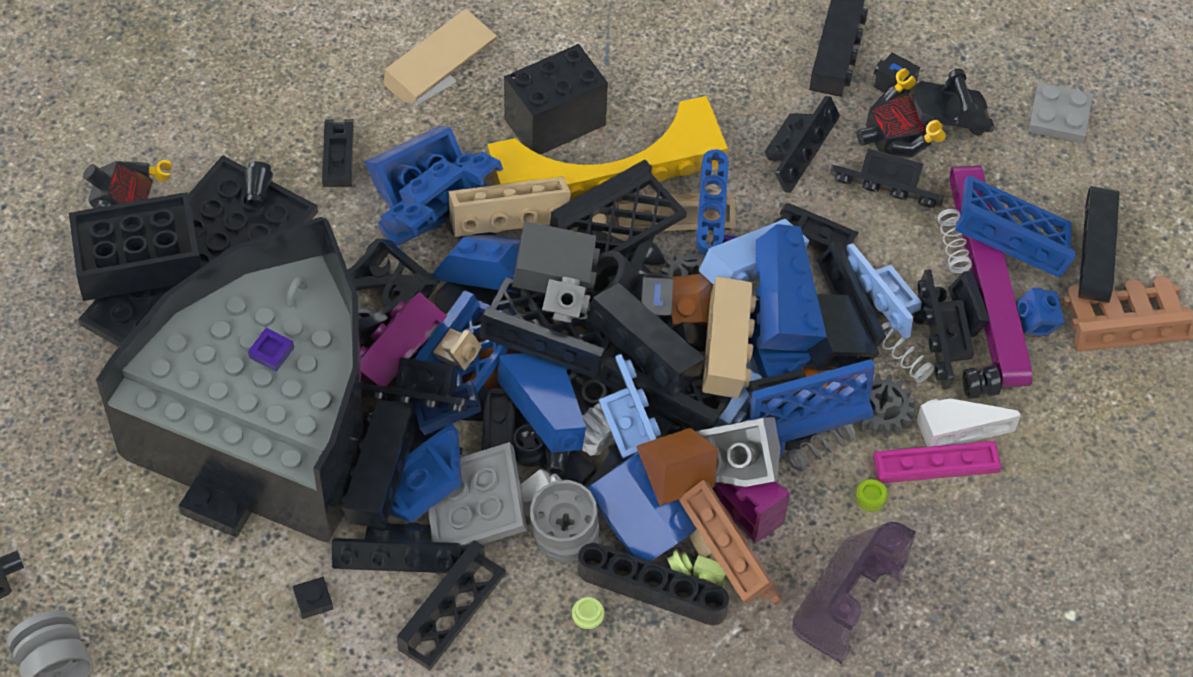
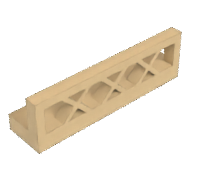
(689, 202)

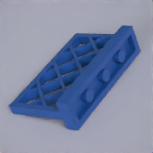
(1003, 232)
(463, 317)
(825, 410)

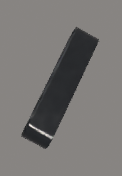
(1099, 244)
(662, 596)

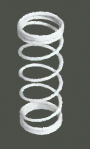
(957, 258)
(928, 366)

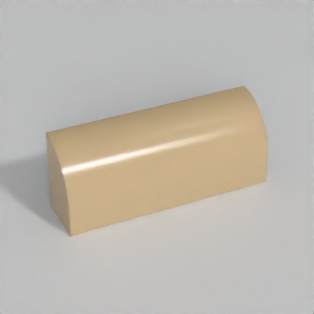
(437, 57)

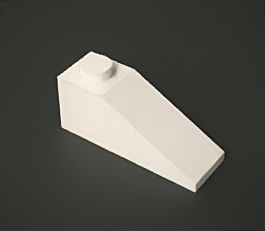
(962, 421)

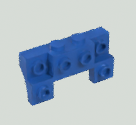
(428, 195)

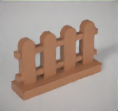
(1132, 328)
(729, 545)

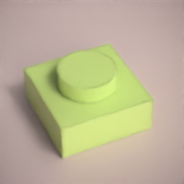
(709, 571)

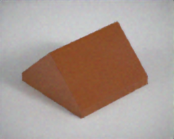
(678, 463)

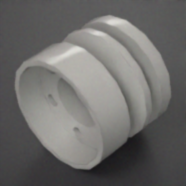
(559, 506)
(49, 646)

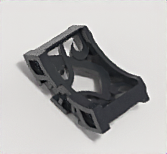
(368, 274)

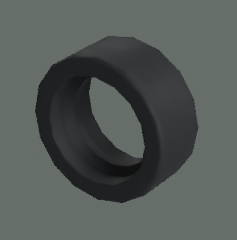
(607, 265)

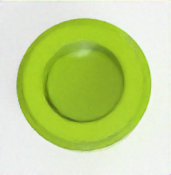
(871, 495)

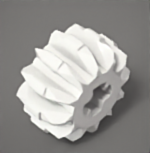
(597, 433)

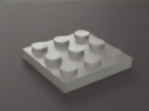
(486, 503)

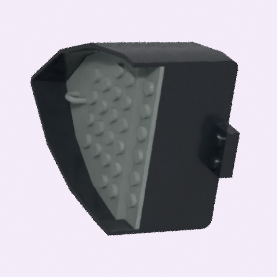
(227, 426)

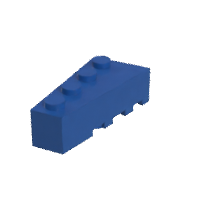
(787, 293)

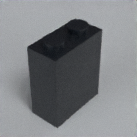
(847, 334)

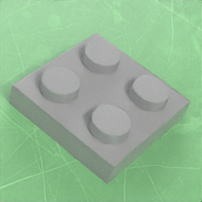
(1060, 112)

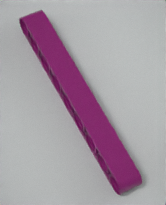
(991, 274)

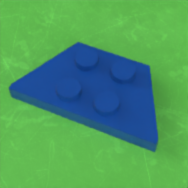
(775, 362)
(429, 475)

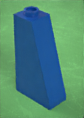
(544, 398)

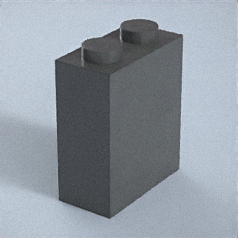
(554, 254)

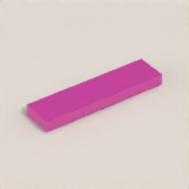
(937, 462)

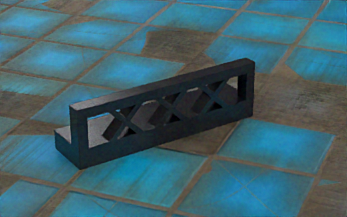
(441, 598)

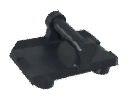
(952, 104)

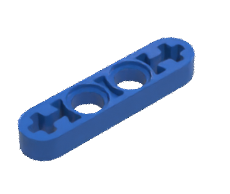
(712, 202)

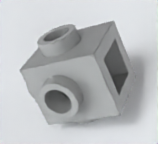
(553, 301)

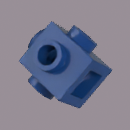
(1039, 312)

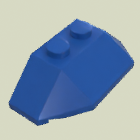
(480, 261)

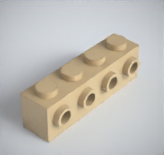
(505, 205)
(728, 337)

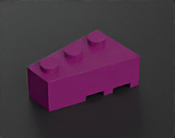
(398, 339)
(755, 508)

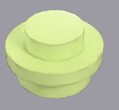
(681, 562)
(588, 613)

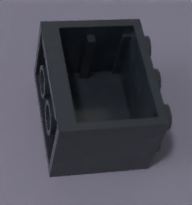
(555, 100)

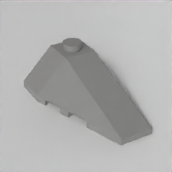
(746, 452)

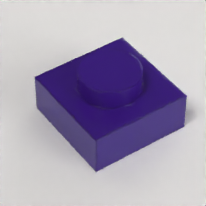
(271, 349)

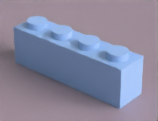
(736, 257)

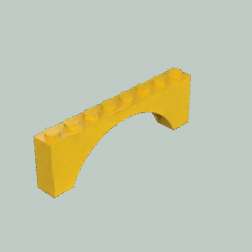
(672, 155)

